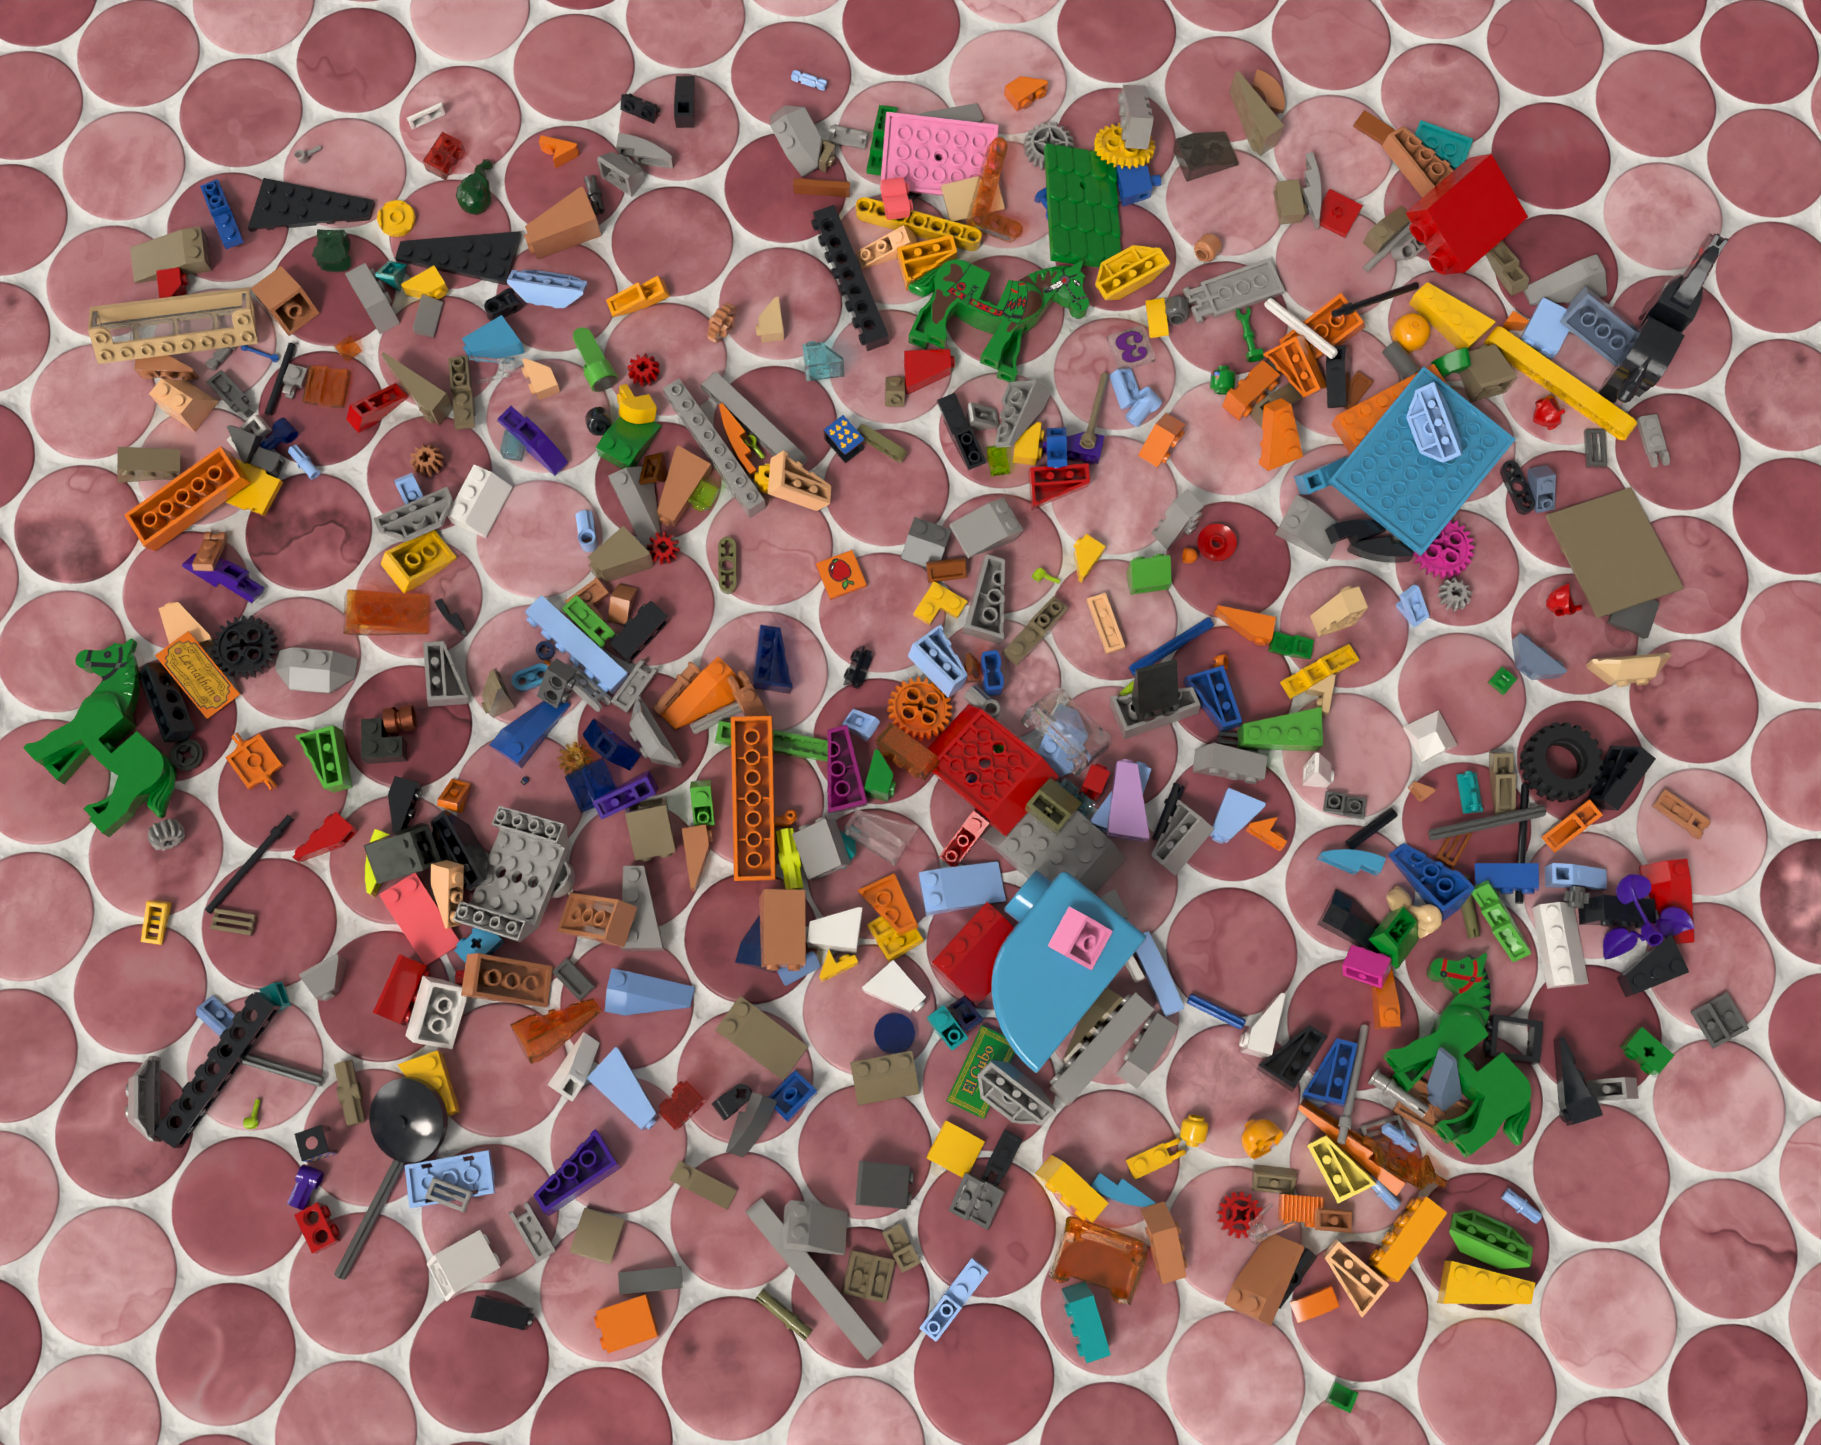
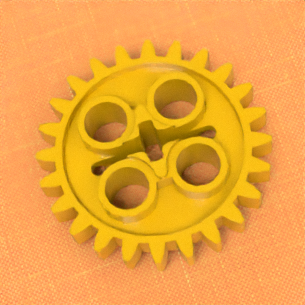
(1112, 148)

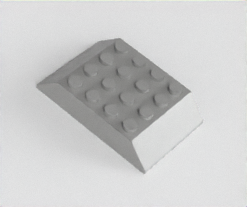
(1076, 849)

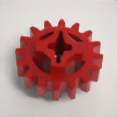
(1233, 1207)

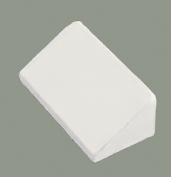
(426, 116)

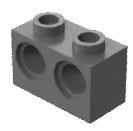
(557, 683)

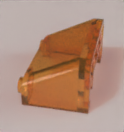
(1099, 1258)

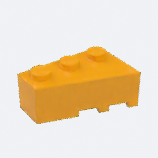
(924, 256)

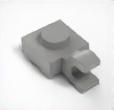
(293, 378)

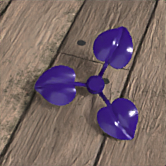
(1671, 921)

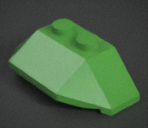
(1489, 1240)

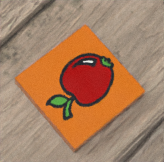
(841, 575)

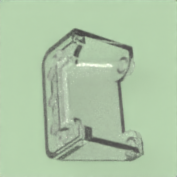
(1069, 728)

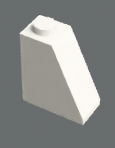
(895, 989)

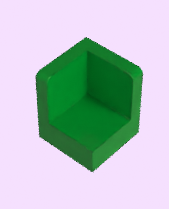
(1341, 1397)

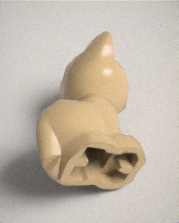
(1427, 916)

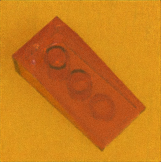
(385, 613)

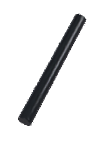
(278, 383)

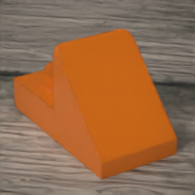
(563, 150)
(454, 795)
(1262, 831)

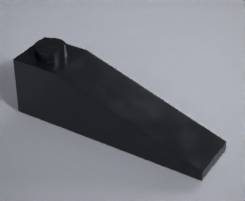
(1349, 920)

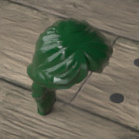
(474, 191)

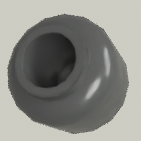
(1177, 310)

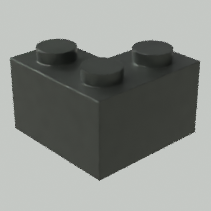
(377, 746)

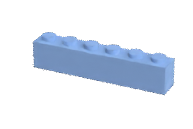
(576, 644)

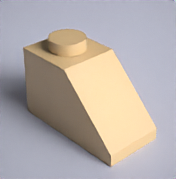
(770, 323)

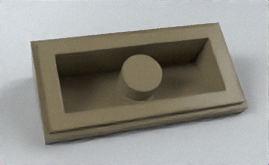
(1273, 1179)

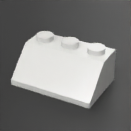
(479, 501)
(436, 1013)

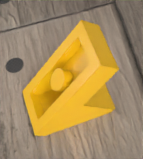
(831, 968)

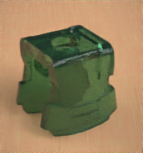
(332, 250)

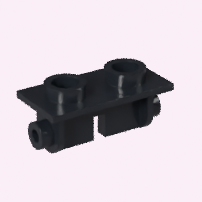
(635, 106)
(853, 674)

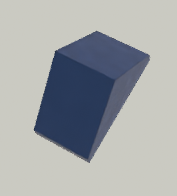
(965, 1014)

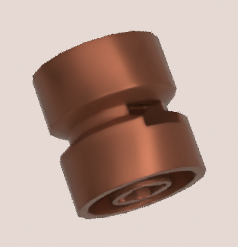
(401, 718)

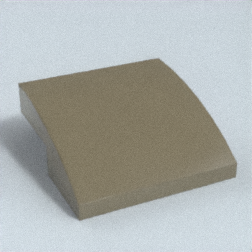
(597, 1236)
(868, 1276)

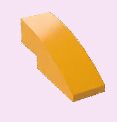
(638, 297)

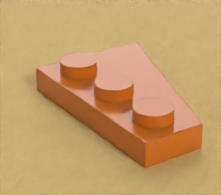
(890, 903)

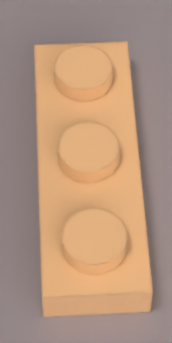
(1105, 623)

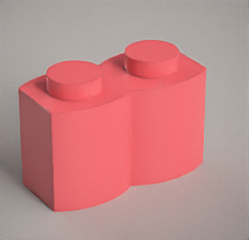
(895, 198)

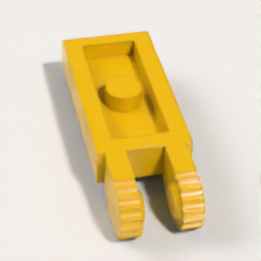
(1153, 1159)

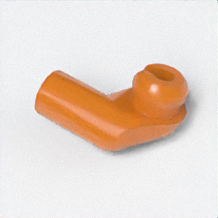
(786, 819)

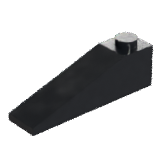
(1574, 1099)

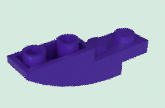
(534, 440)
(230, 576)

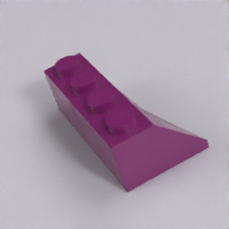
(844, 779)

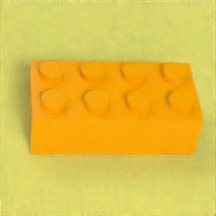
(1406, 1238)

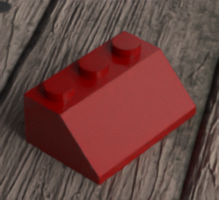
(401, 990)

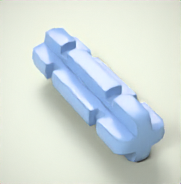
(809, 80)

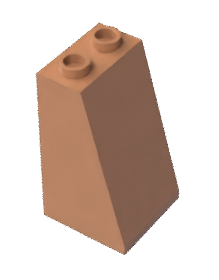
(563, 226)
(782, 929)

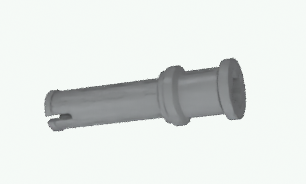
(1389, 1087)

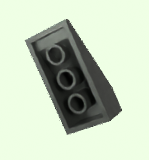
(1155, 690)

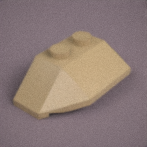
(1628, 669)

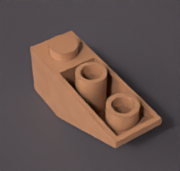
(164, 368)

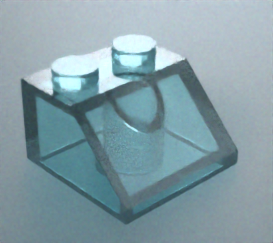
(821, 362)

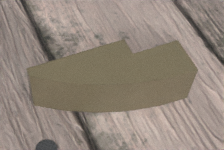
(1507, 269)
(1502, 782)

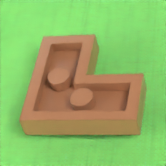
(592, 595)

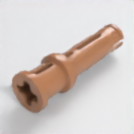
(682, 681)

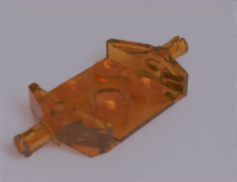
(1403, 1164)

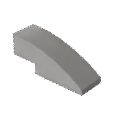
(643, 151)

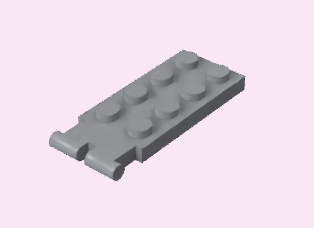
(1234, 290)

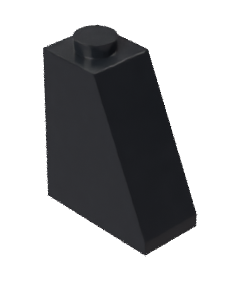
(502, 1312)

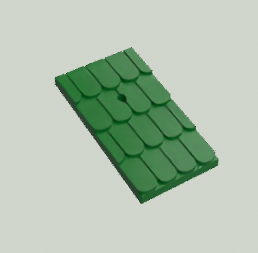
(1081, 206)

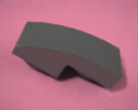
(1344, 805)

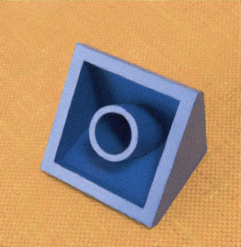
(792, 1095)

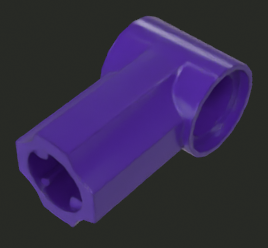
(307, 1181)

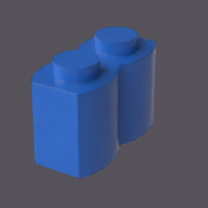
(990, 669)

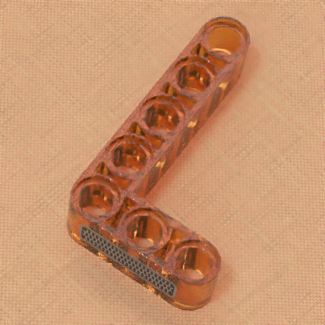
(988, 193)

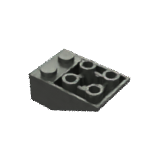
(402, 853)

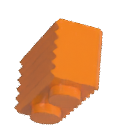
(1298, 1209)

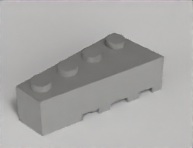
(986, 607)

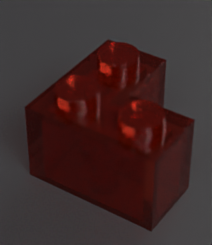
(682, 1105)

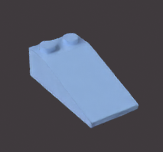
(961, 887)

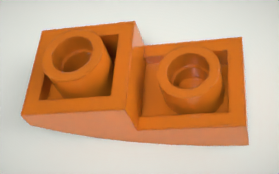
(1314, 1304)

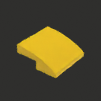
(890, 941)
(955, 1149)

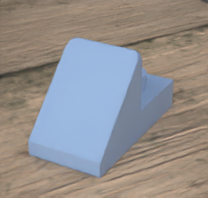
(408, 488)
(1413, 606)
(861, 724)

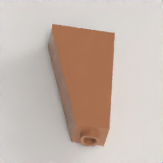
(681, 484)

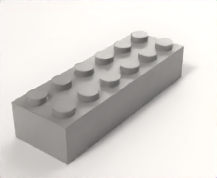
(1101, 1049)

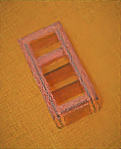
(972, 668)

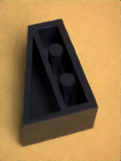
(1620, 775)
(1609, 911)
(1653, 968)
(1294, 1058)

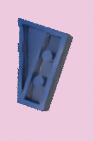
(1216, 697)

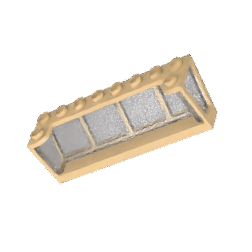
(172, 325)

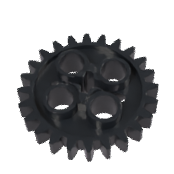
(244, 664)

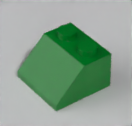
(879, 779)

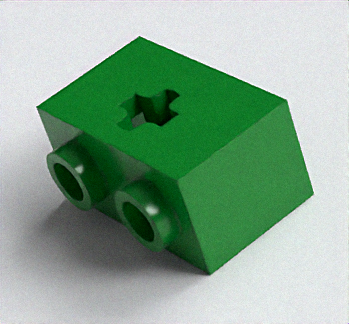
(1657, 1054)

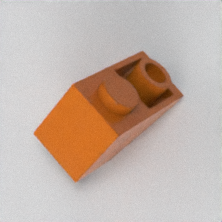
(1024, 91)

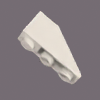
(575, 1068)

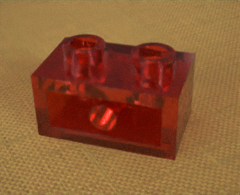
(444, 156)

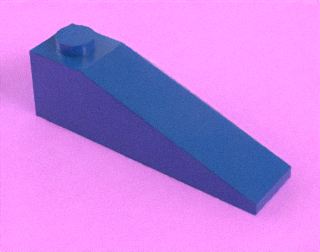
(526, 733)
(1432, 880)

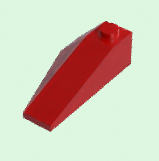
(1671, 888)

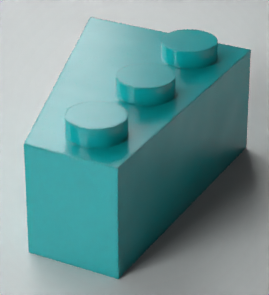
(1085, 1322)

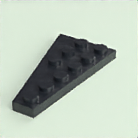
(302, 206)
(473, 256)

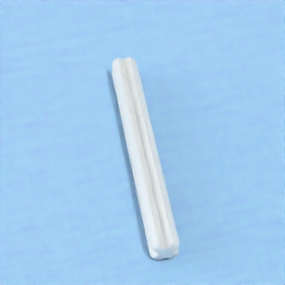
(1301, 328)

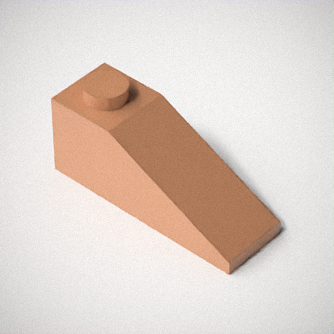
(697, 848)

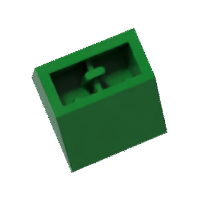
(1396, 935)

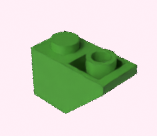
(702, 802)

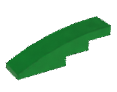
(876, 150)

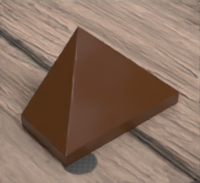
(653, 469)

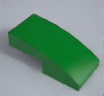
(1453, 362)
(1291, 646)

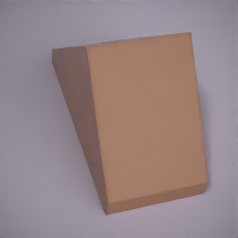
(621, 604)

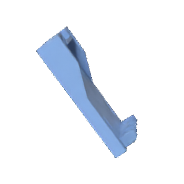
(469, 1174)

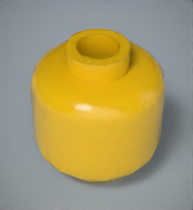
(1194, 1130)

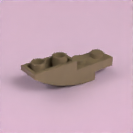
(462, 392)
(1035, 631)

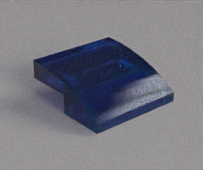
(590, 783)

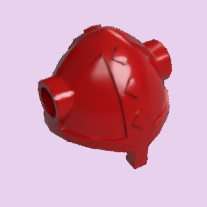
(1548, 412)
(1561, 601)

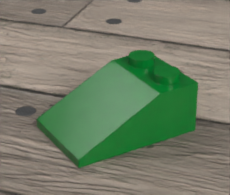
(626, 442)

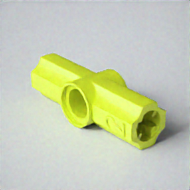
(789, 859)

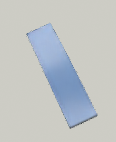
(1158, 977)

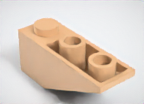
(885, 248)
(447, 886)

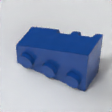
(1333, 1075)

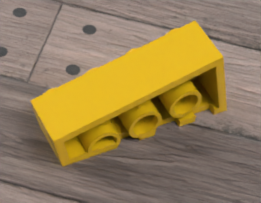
(1451, 317)
(1479, 1286)

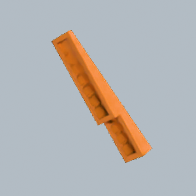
(1353, 1146)

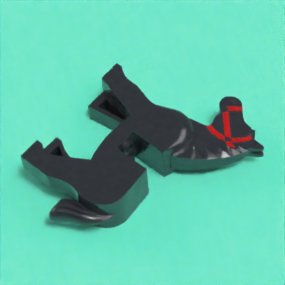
(1662, 327)

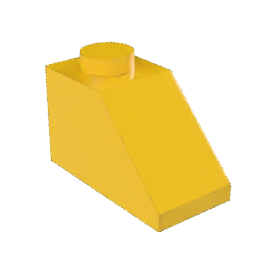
(426, 283)
(1086, 555)

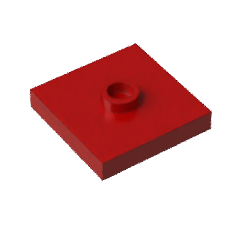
(1338, 213)

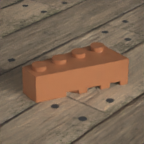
(1416, 161)

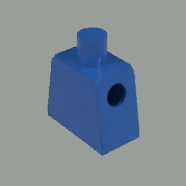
(1135, 184)

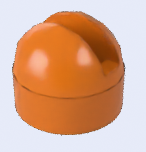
(1189, 555)
(1221, 660)

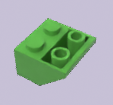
(1149, 574)

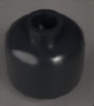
(598, 421)

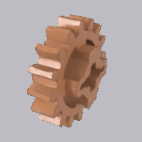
(721, 322)

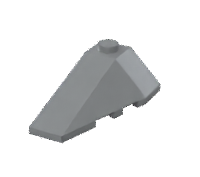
(1569, 282)
(1022, 405)
(638, 502)

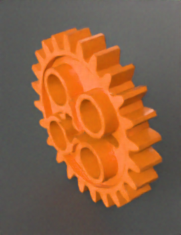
(916, 724)

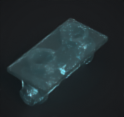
(1087, 803)

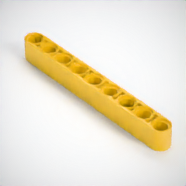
(1562, 384)

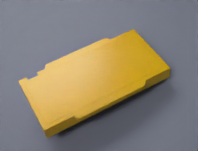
(259, 493)

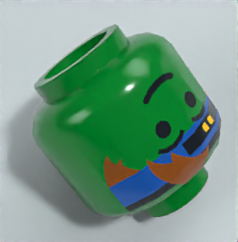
(1222, 380)

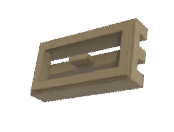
(216, 919)

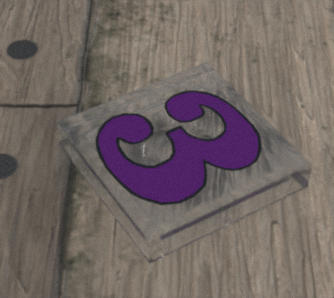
(1131, 348)

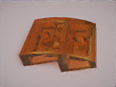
(326, 386)

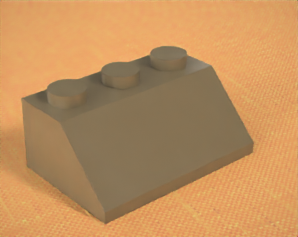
(884, 1078)

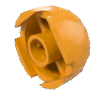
(1411, 332)
(1260, 1136)

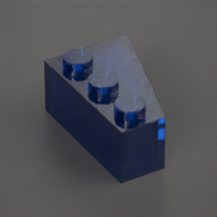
(770, 662)

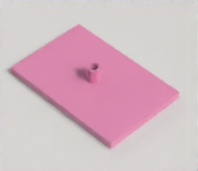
(916, 140)

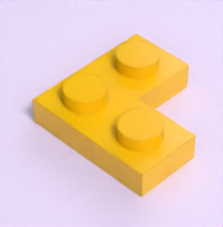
(939, 599)

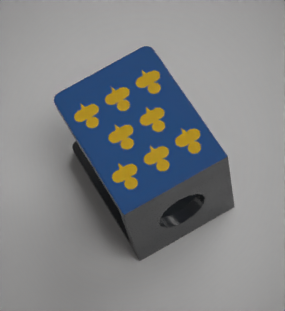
(844, 439)
(321, 1150)

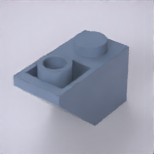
(1542, 485)

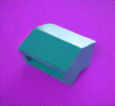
(277, 992)

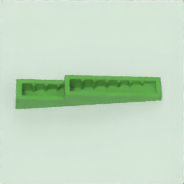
(784, 743)

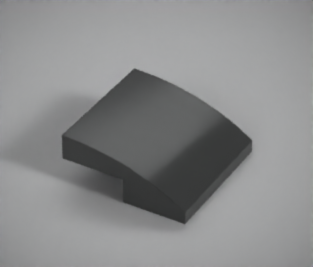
(1636, 618)
(1719, 1020)
(977, 1200)

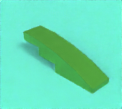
(1501, 921)

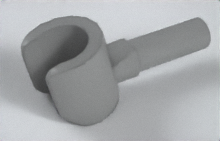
(305, 155)

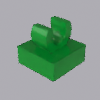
(1502, 680)

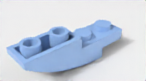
(954, 1299)

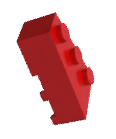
(1052, 483)

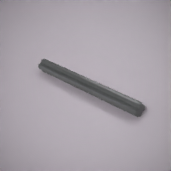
(1487, 822)
(369, 1220)

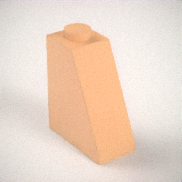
(179, 621)

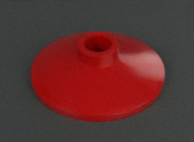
(1223, 536)

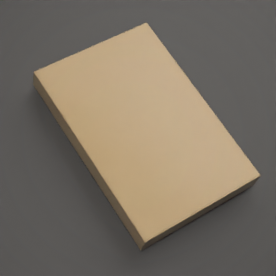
(959, 196)

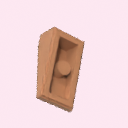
(1333, 1220)

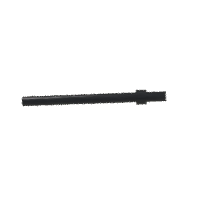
(1349, 308)
(276, 833)
(1522, 836)

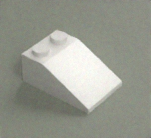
(1261, 1034)

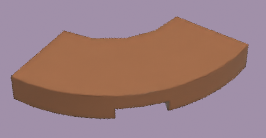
(1270, 90)

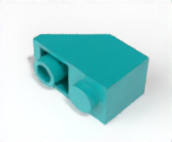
(947, 1028)

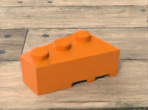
(1298, 365)
(1251, 390)
(1280, 435)

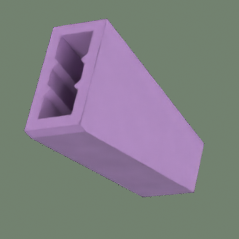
(1127, 808)

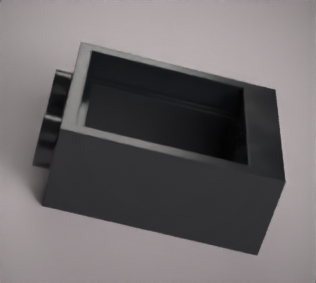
(1534, 1041)

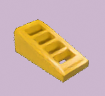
(149, 912)

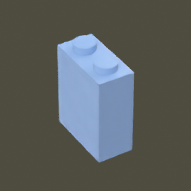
(1544, 328)

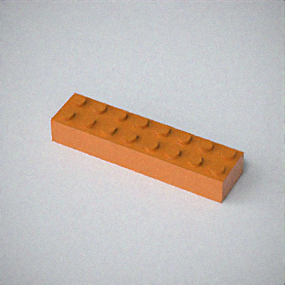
(753, 798)

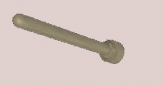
(1089, 439)

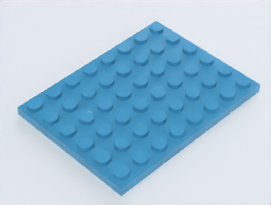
(1409, 490)

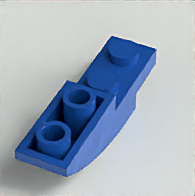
(222, 214)

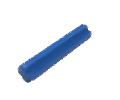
(1216, 1011)

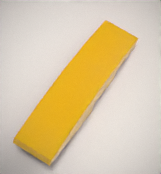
(1316, 672)

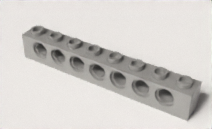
(714, 448)

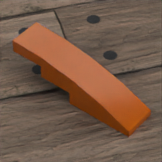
(735, 434)

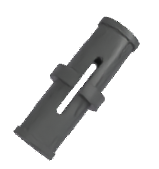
(594, 194)

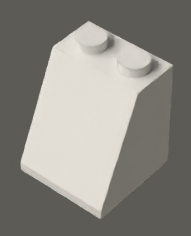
(836, 932)
(463, 1264)

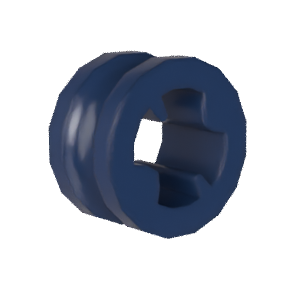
(549, 646)

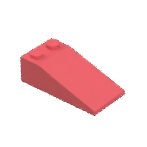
(419, 918)

